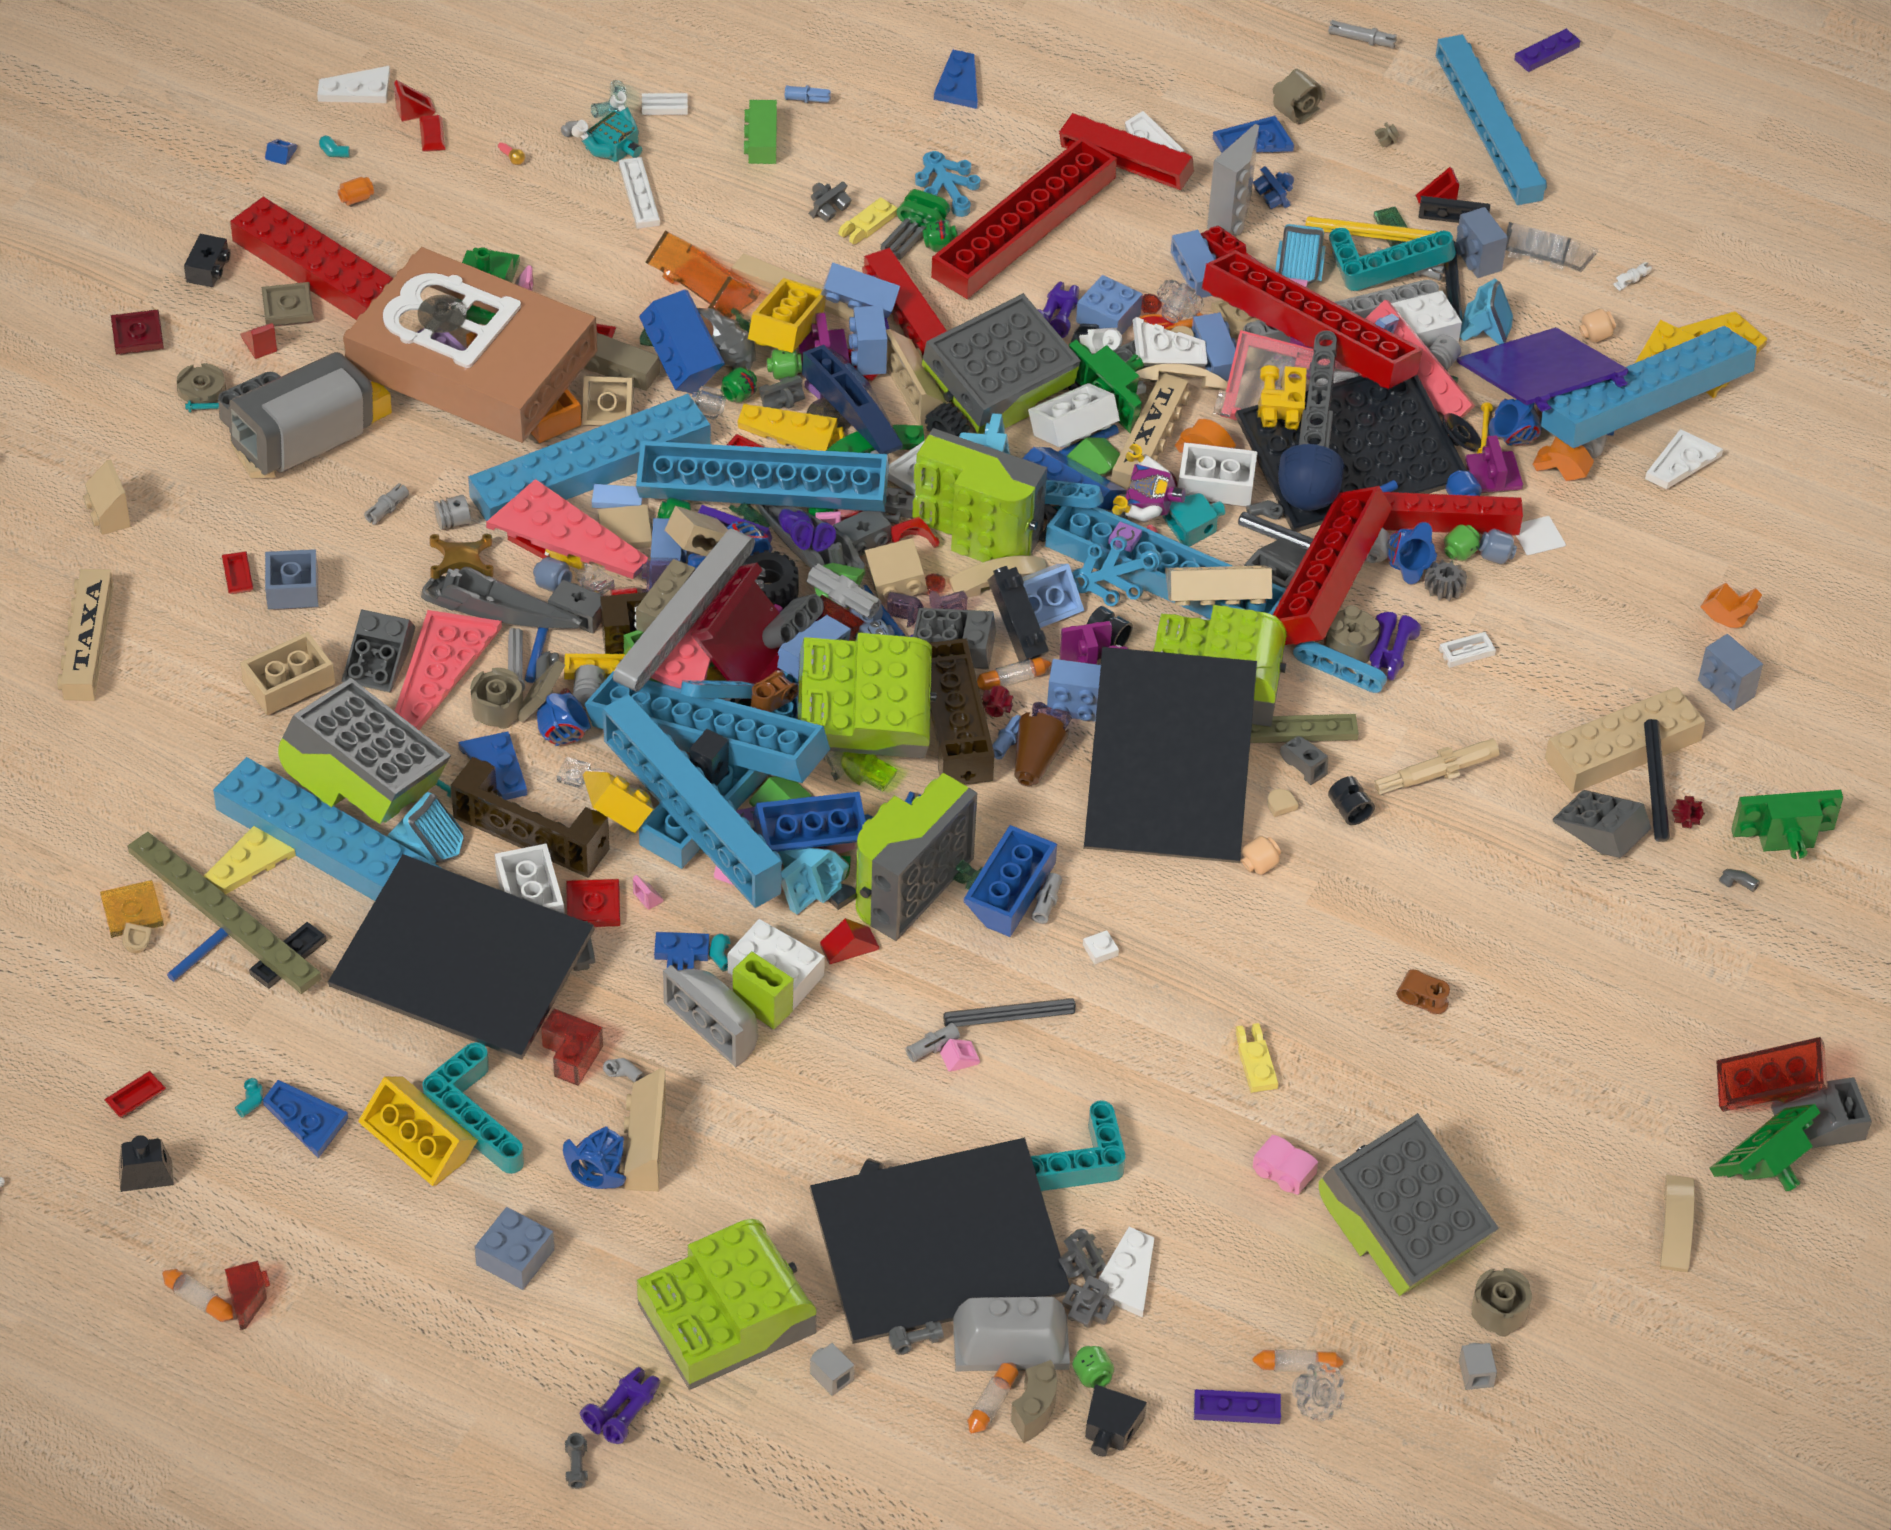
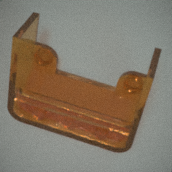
(701, 274)

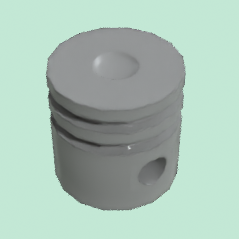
(1447, 352)
(452, 512)
(587, 681)

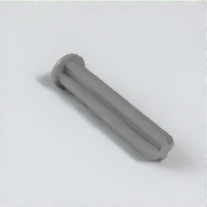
(515, 653)

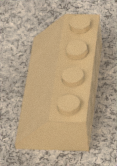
(913, 382)
(1219, 583)
(644, 1132)

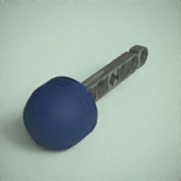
(1310, 472)

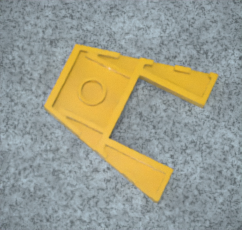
(1736, 324)

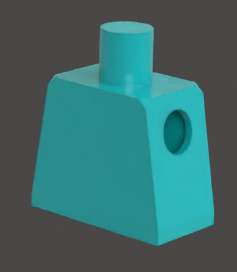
(1194, 518)

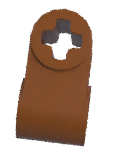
(772, 692)
(1422, 990)

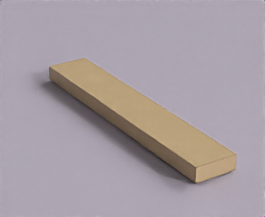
(770, 275)

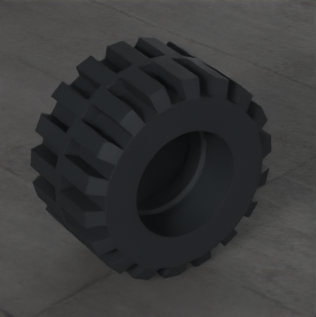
(779, 572)

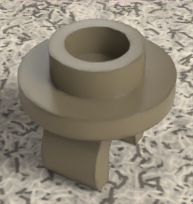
(1389, 133)

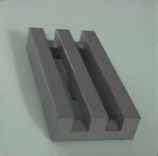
(899, 236)

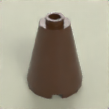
(1037, 746)

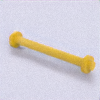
(1486, 408)

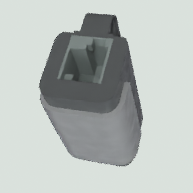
(298, 414)

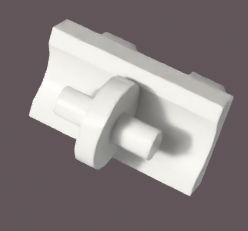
(1099, 338)

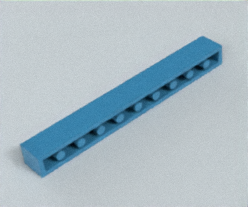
(1491, 120)

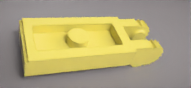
(868, 221)
(1256, 1060)

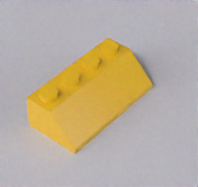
(416, 1129)

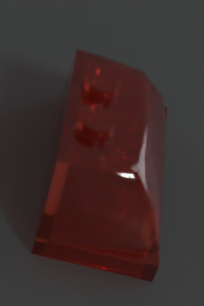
(1772, 1076)

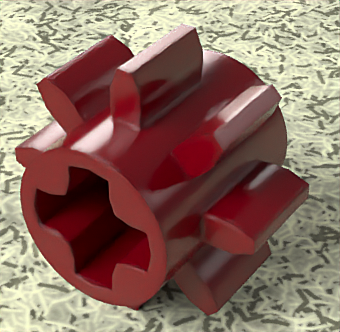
(997, 701)
(1688, 811)

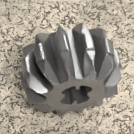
(1445, 580)

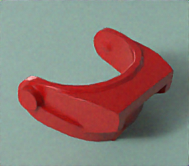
(913, 527)

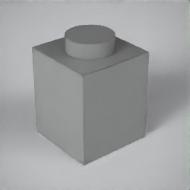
(1477, 1366)
(831, 1368)

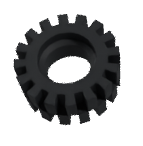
(946, 420)

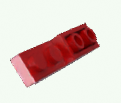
(1222, 242)

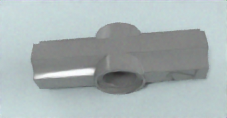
(843, 591)

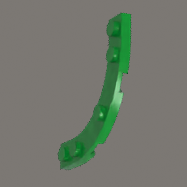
(908, 434)

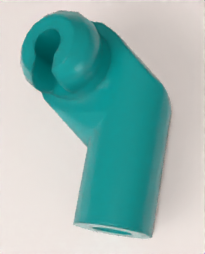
(331, 149)
(717, 950)
(253, 1096)

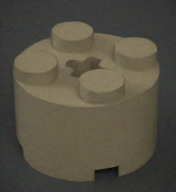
(1298, 96)
(1353, 633)
(496, 697)
(1501, 1301)

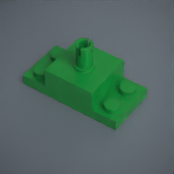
(495, 263)
(1114, 375)
(1787, 819)
(1771, 1148)

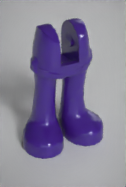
(1062, 300)
(804, 533)
(1407, 630)
(630, 1387)

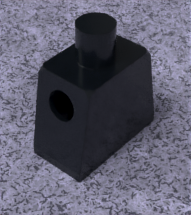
(144, 1164)
(1113, 1419)

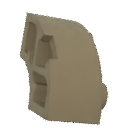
(1034, 1408)

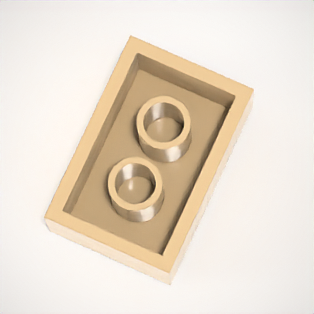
(287, 673)

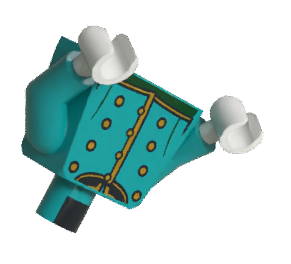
(613, 135)

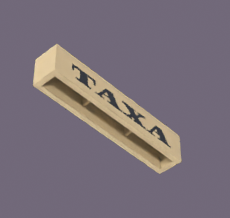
(1153, 424)
(86, 635)

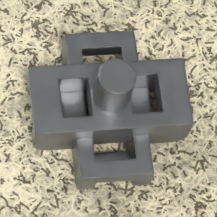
(898, 503)
(1086, 1265)
(1090, 1300)

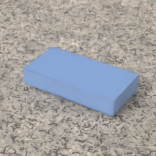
(615, 496)

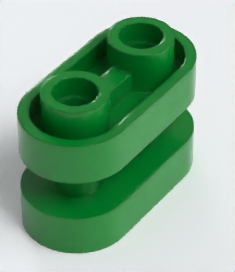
(922, 208)

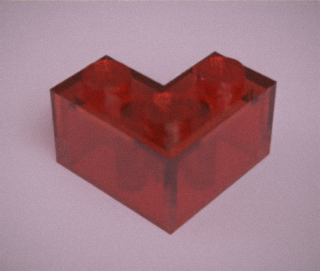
(574, 1042)

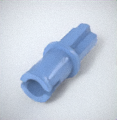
(807, 94)
(1006, 737)

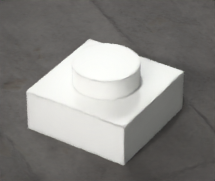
(1100, 947)

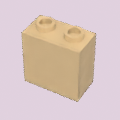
(695, 530)
(896, 569)

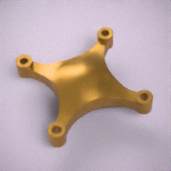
(460, 555)

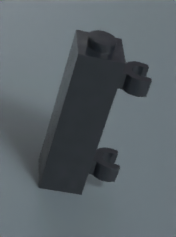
(1017, 613)

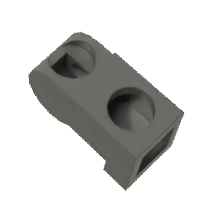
(1306, 759)

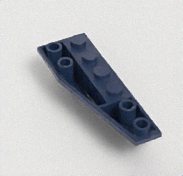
(850, 396)

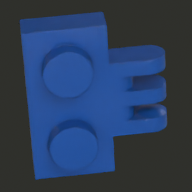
(681, 948)

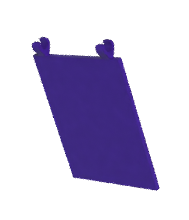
(1543, 366)

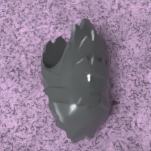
(730, 340)

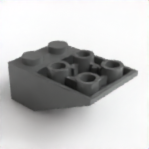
(1282, 557)
(954, 624)
(378, 650)
(1604, 822)
(1841, 1116)

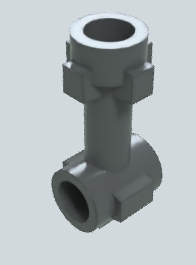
(902, 1341)
(576, 1448)

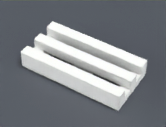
(664, 104)
(1469, 652)

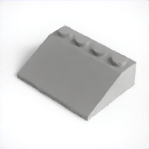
(1233, 183)

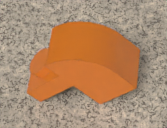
(1205, 433)
(1571, 462)
(1728, 607)

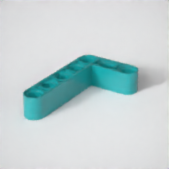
(1390, 262)
(446, 1090)
(1096, 1159)

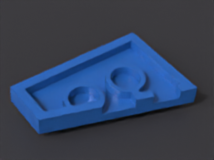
(958, 80)
(1270, 136)
(499, 752)
(305, 1116)

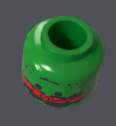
(939, 234)
(739, 385)

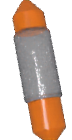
(1013, 673)
(198, 1295)
(1294, 1359)
(992, 1397)

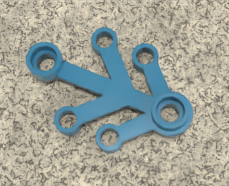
(936, 162)
(1110, 572)

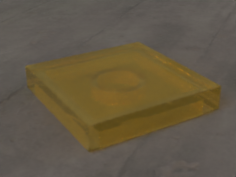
(132, 905)

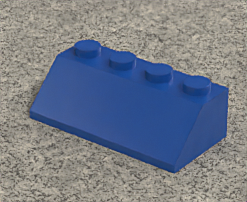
(681, 341)
(1067, 470)
(810, 821)
(1011, 879)

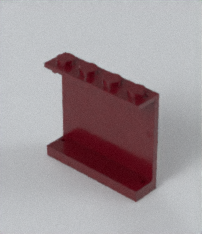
(734, 629)

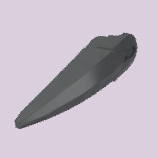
(839, 552)
(491, 599)

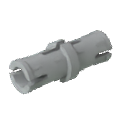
(386, 504)
(1045, 904)
(919, 1050)

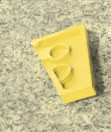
(249, 856)

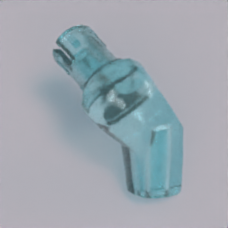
(605, 108)

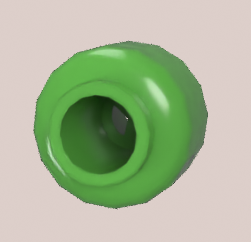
(784, 364)
(1461, 542)
(1093, 1366)

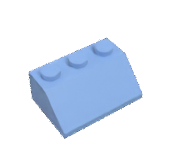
(1053, 594)

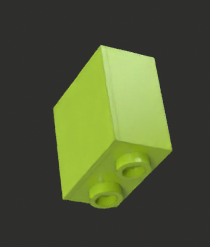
(764, 989)

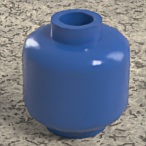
(1463, 484)

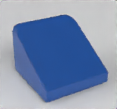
(280, 151)

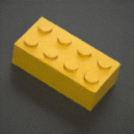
(786, 315)

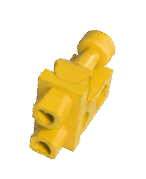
(1284, 403)

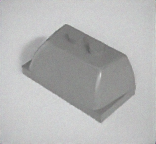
(712, 1011)
(1010, 1331)

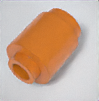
(355, 190)

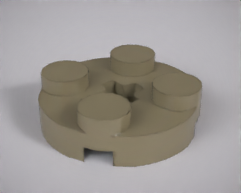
(190, 377)

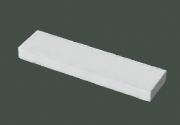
(639, 192)

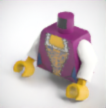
(1149, 489)

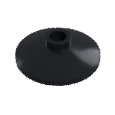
(1461, 432)

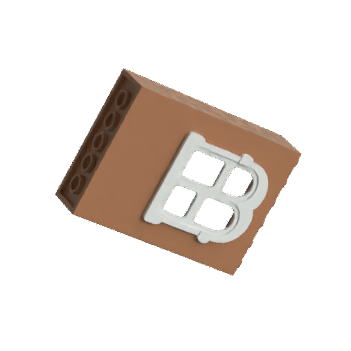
(508, 371)

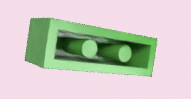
(761, 131)

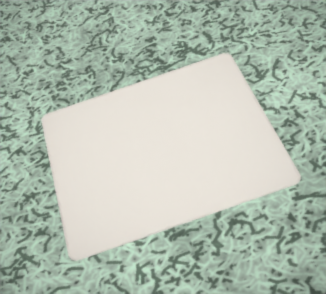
(1539, 536)

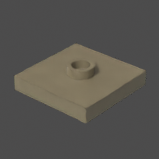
(287, 303)
(540, 690)

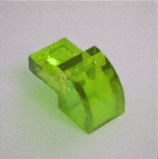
(868, 769)

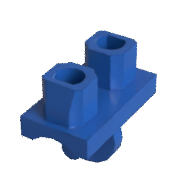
(1277, 186)

